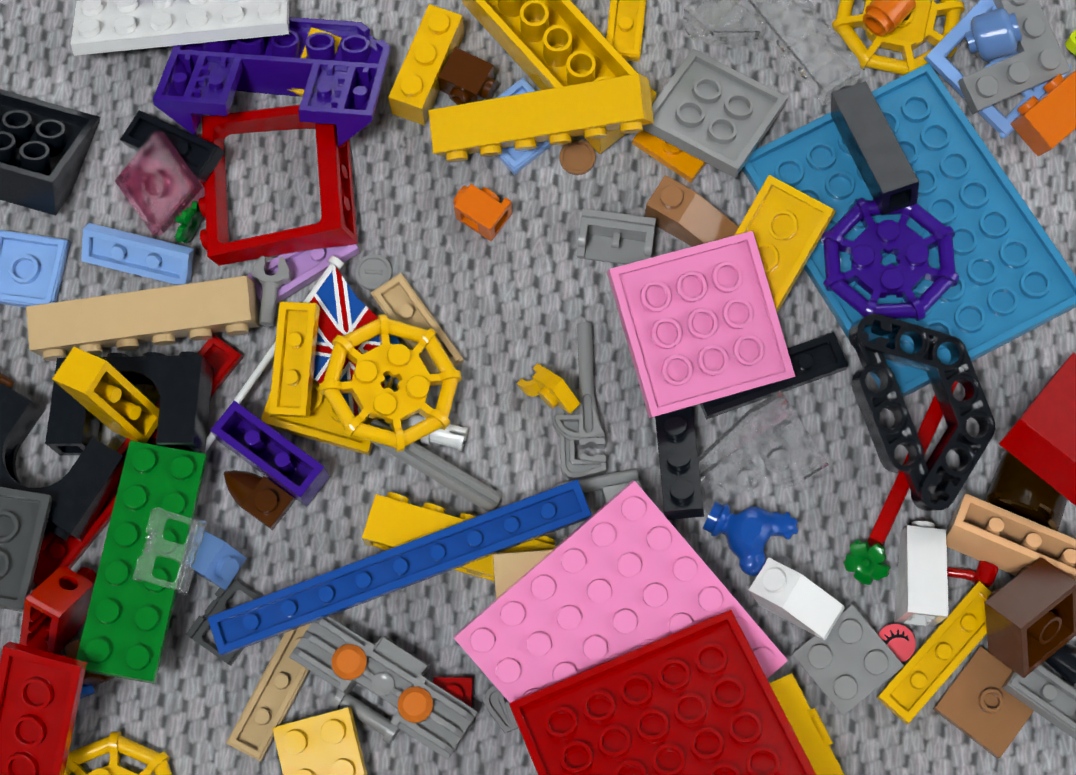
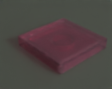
(158, 183)

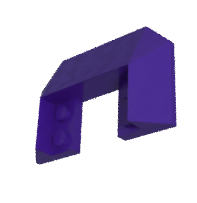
(336, 86)

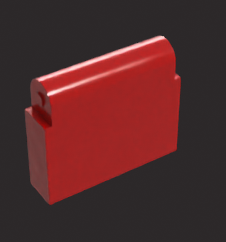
(1047, 432)

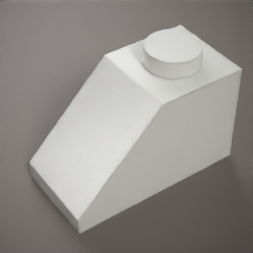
(795, 599)

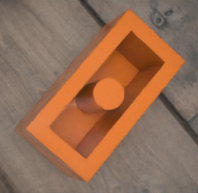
(1051, 117)

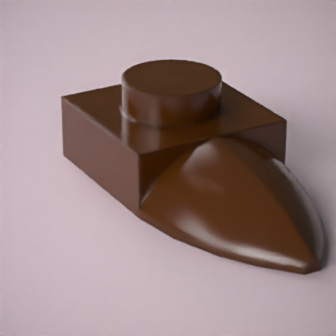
(258, 496)

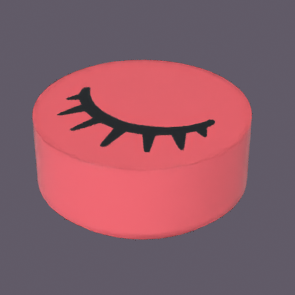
(899, 640)

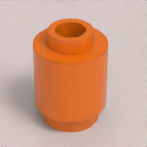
(886, 15)

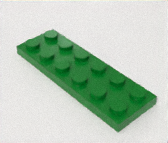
(131, 617)

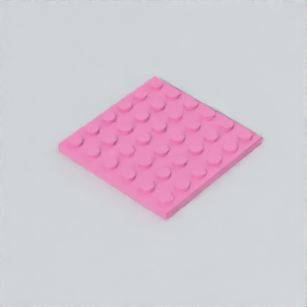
(600, 596)

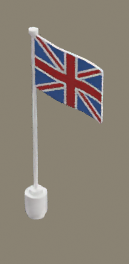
(338, 315)

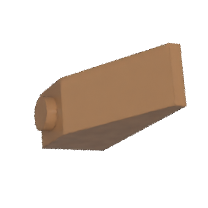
(687, 214)

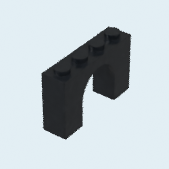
(184, 409)
(82, 492)

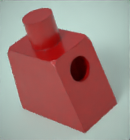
(57, 609)

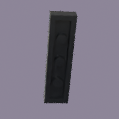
(810, 363)
(679, 465)

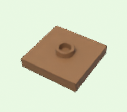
(981, 706)

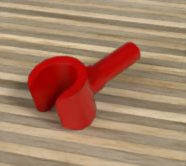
(985, 573)

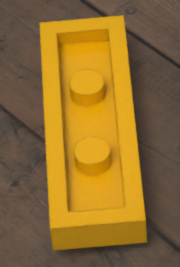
(294, 359)

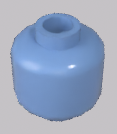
(994, 34)

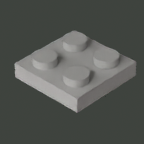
(849, 661)

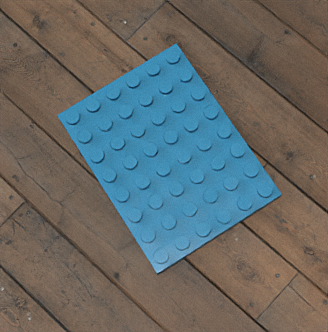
(1003, 256)

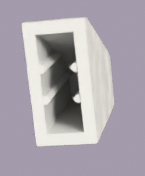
(922, 576)

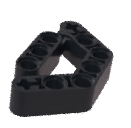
(956, 413)

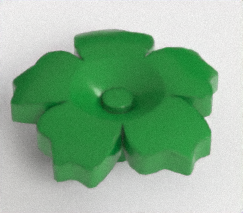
(189, 221)
(866, 562)

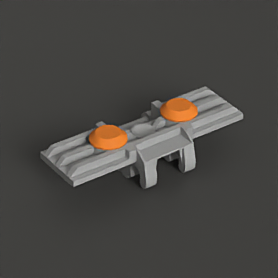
(392, 674)

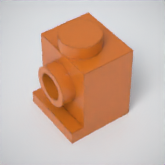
(481, 210)

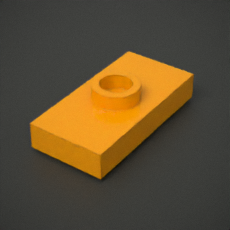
(669, 155)

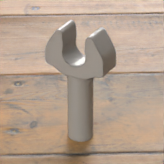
(270, 287)

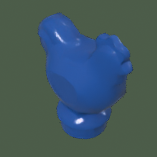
(749, 532)

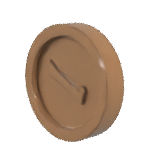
(577, 157)

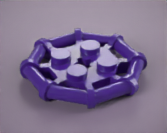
(890, 280)

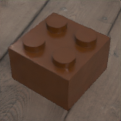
(1031, 617)

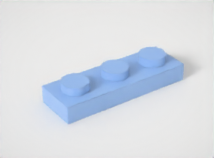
(137, 254)

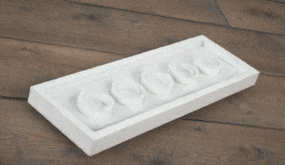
(145, 24)

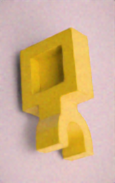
(550, 388)

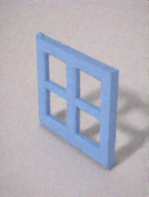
(952, 75)

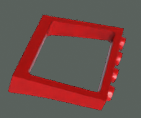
(335, 183)

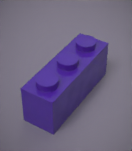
(270, 453)

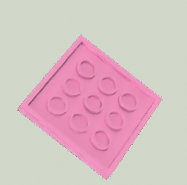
(700, 323)

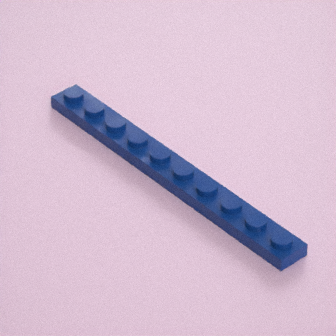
(399, 567)

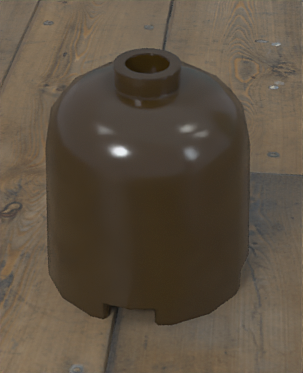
(1025, 493)

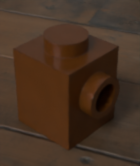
(467, 78)

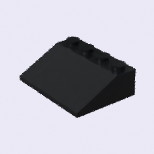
(41, 151)

